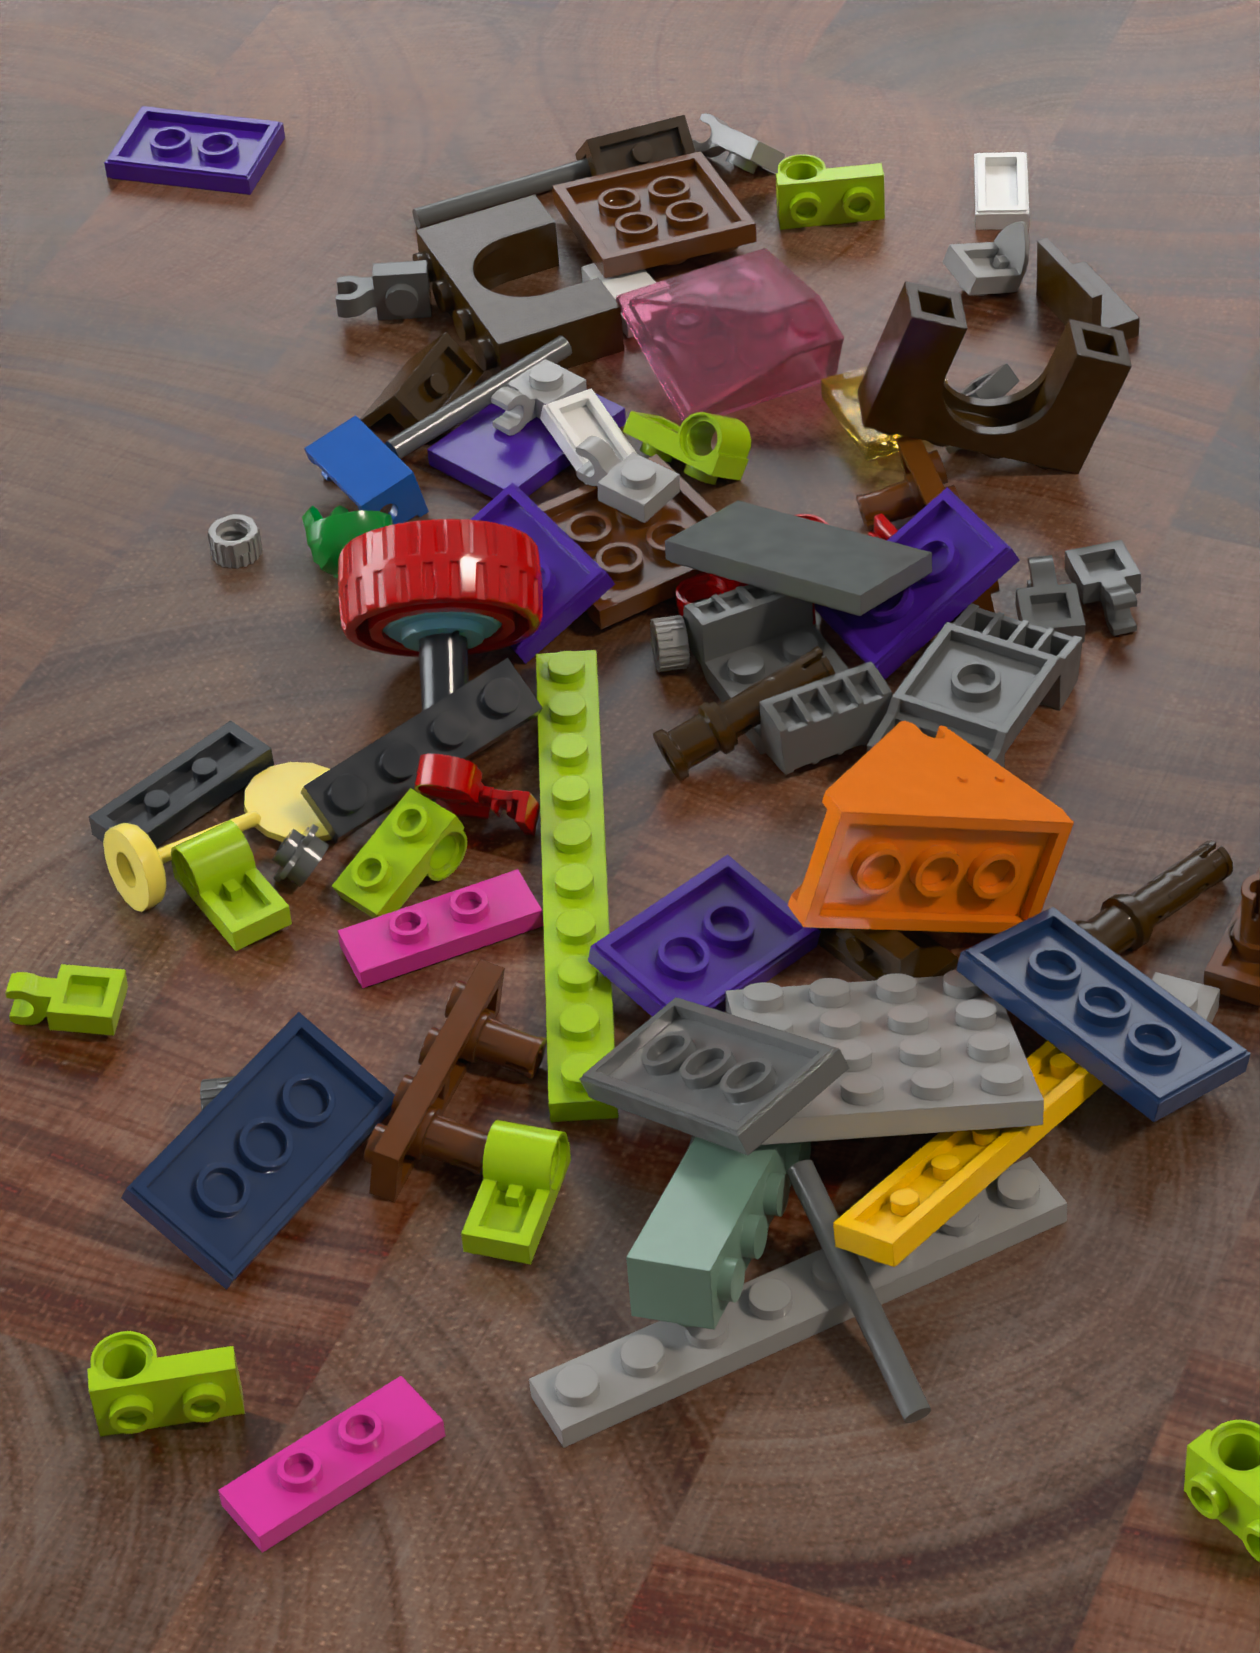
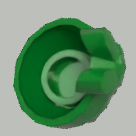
(329, 535)

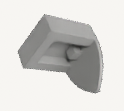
(991, 265)

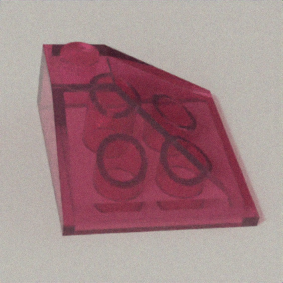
(733, 334)

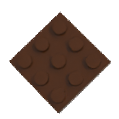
(654, 214)
(627, 547)

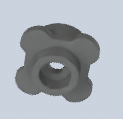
(299, 855)

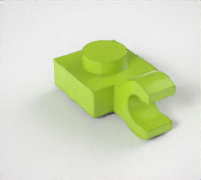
(76, 1001)

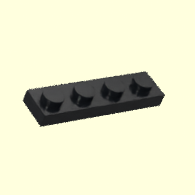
(387, 768)

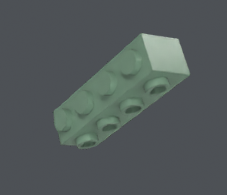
(708, 1231)

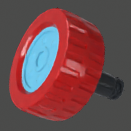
(440, 594)

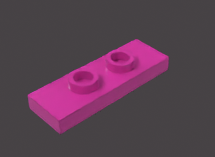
(440, 928)
(331, 1463)

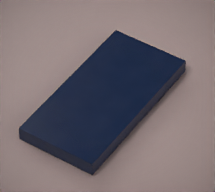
(1103, 1013)
(260, 1150)

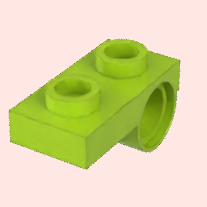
(821, 196)
(693, 443)
(408, 846)
(227, 886)
(517, 1191)
(142, 1391)
(1217, 1484)

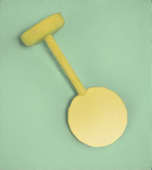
(270, 805)

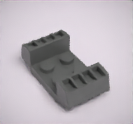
(759, 631)
(985, 680)

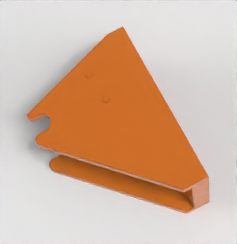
(930, 842)

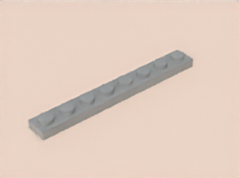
(781, 1311)

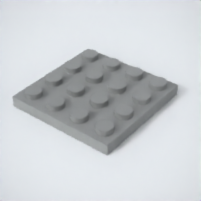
(916, 1053)

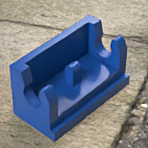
(367, 471)

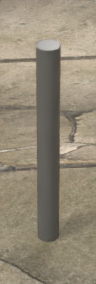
(499, 194)
(473, 400)
(859, 1294)

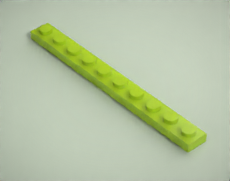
(573, 880)

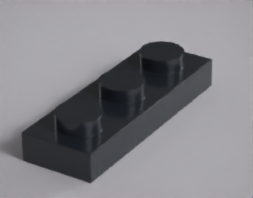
(187, 785)

